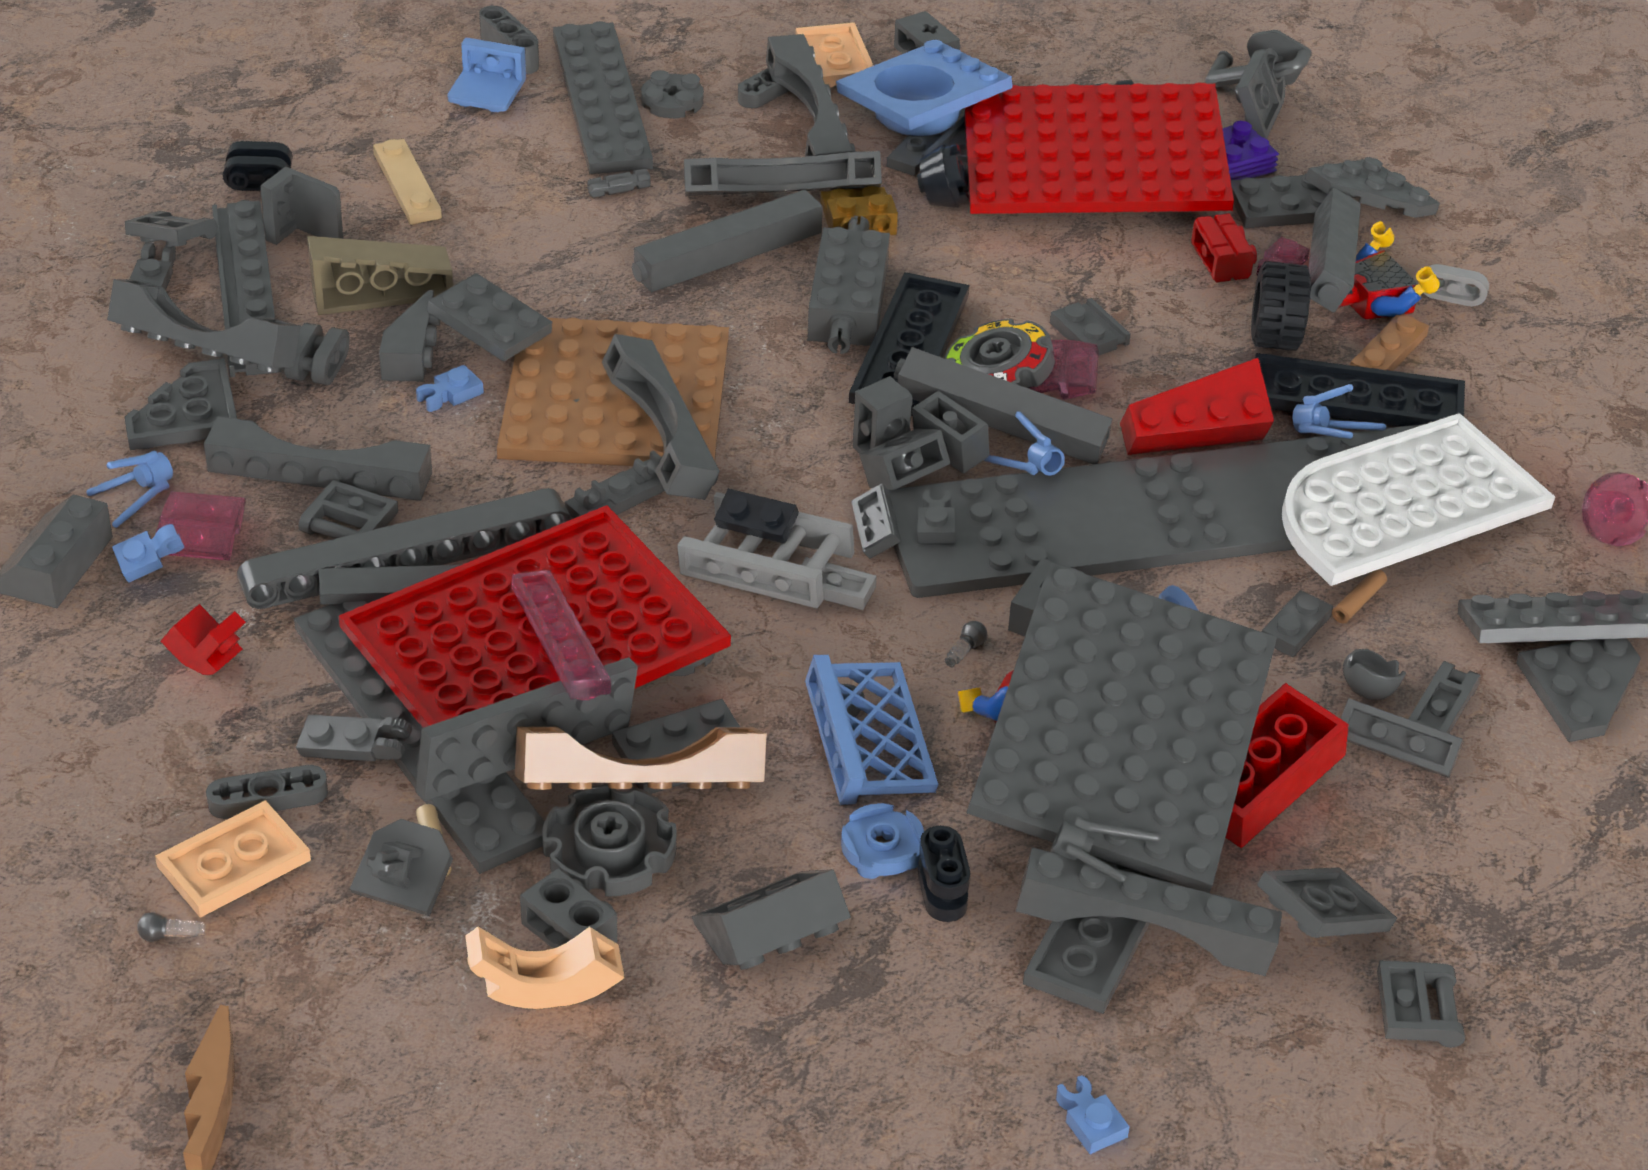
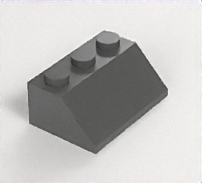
(57, 552)
(774, 917)

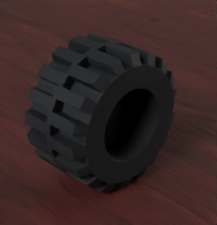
(1281, 305)

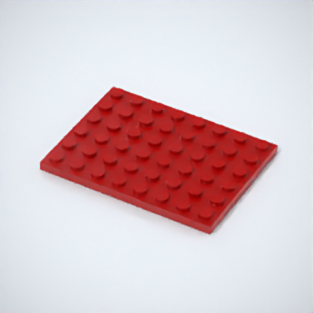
(1097, 150)
(469, 644)

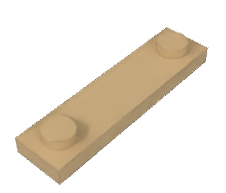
(407, 181)

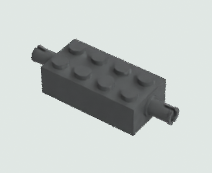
(848, 286)

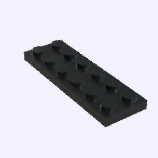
(918, 317)
(1376, 393)

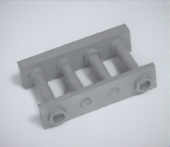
(768, 575)

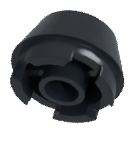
(944, 177)

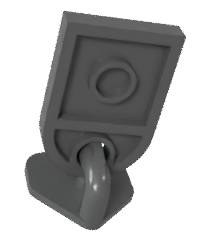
(1261, 84)

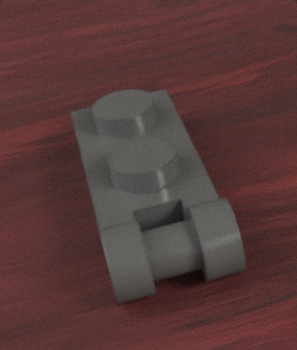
(1445, 697)

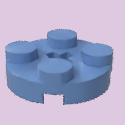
(879, 858)

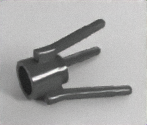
(1076, 844)

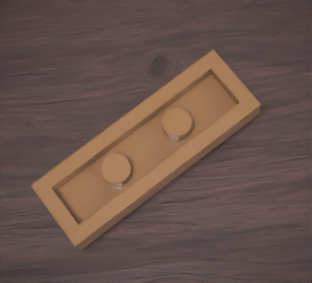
(1392, 344)

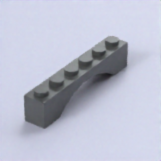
(795, 68)
(791, 174)
(150, 309)
(640, 372)
(387, 469)
(1230, 929)

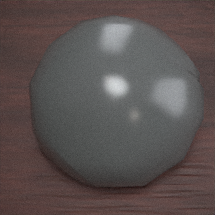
(1371, 674)

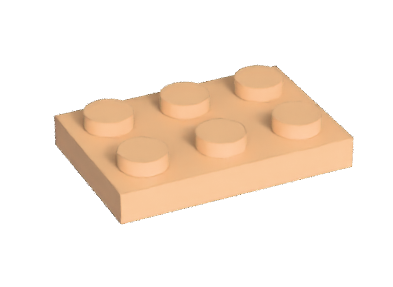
(837, 50)
(232, 858)

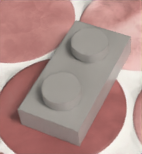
(846, 585)

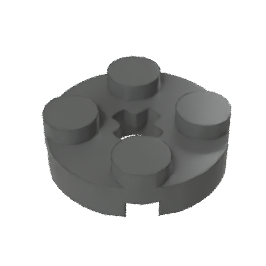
(672, 94)

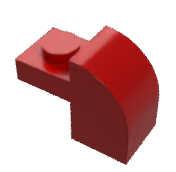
(203, 642)

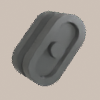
(319, 354)

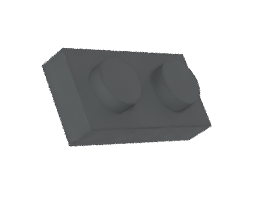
(1298, 622)

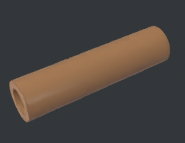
(1359, 596)

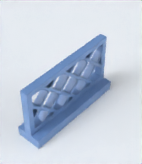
(839, 739)

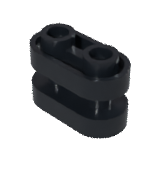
(253, 163)
(943, 873)

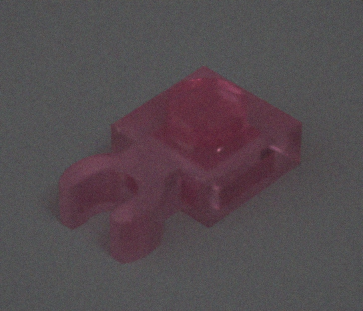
(1285, 251)

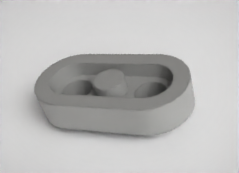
(1456, 288)

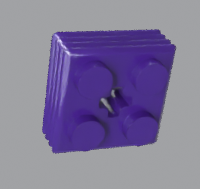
(1248, 152)

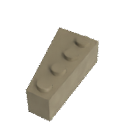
(374, 273)

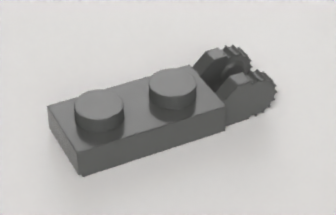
(154, 271)
(353, 738)

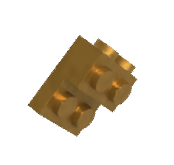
(867, 202)

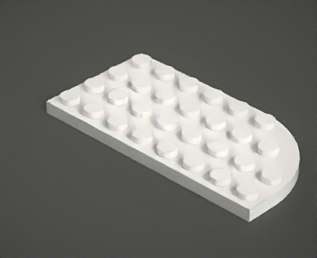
(1405, 498)

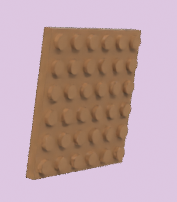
(605, 423)

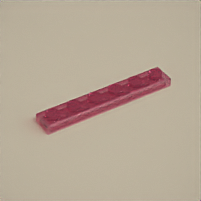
(561, 635)

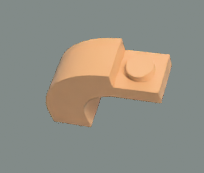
(548, 977)

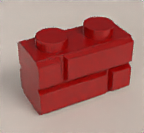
(1223, 247)

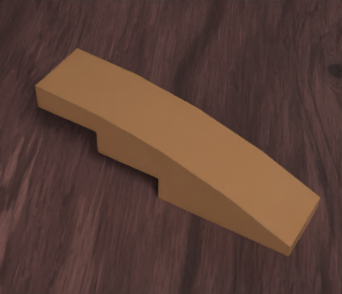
(210, 1092)

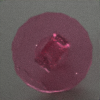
(1616, 509)

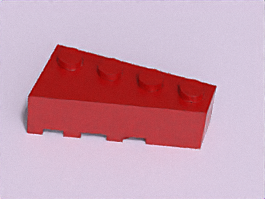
(1202, 413)

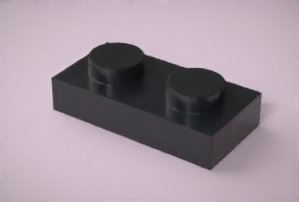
(756, 515)

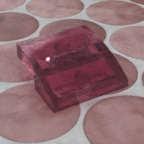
(1073, 369)
(204, 523)

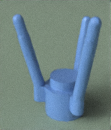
(1315, 418)
(1041, 454)
(152, 471)

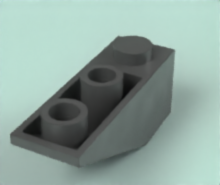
(407, 343)

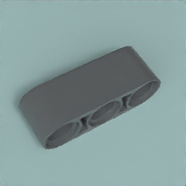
(501, 27)

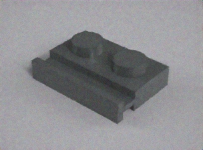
(1090, 325)

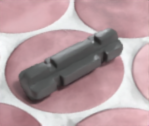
(619, 183)

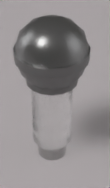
(972, 635)
(155, 927)

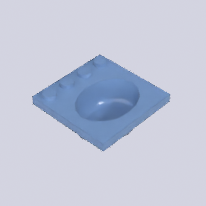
(924, 88)

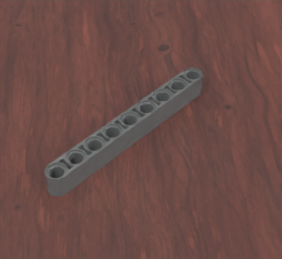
(418, 542)

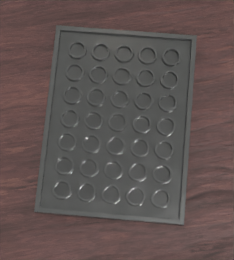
(1127, 722)

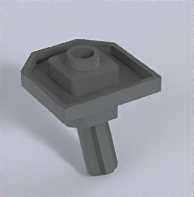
(404, 866)

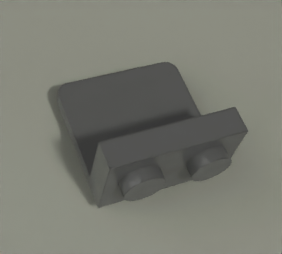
(301, 203)

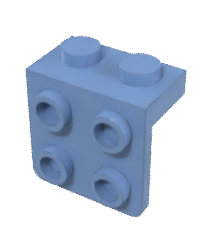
(489, 75)

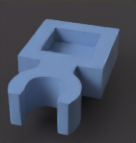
(452, 386)
(1092, 1120)

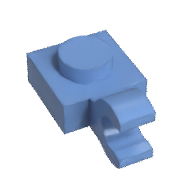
(142, 553)

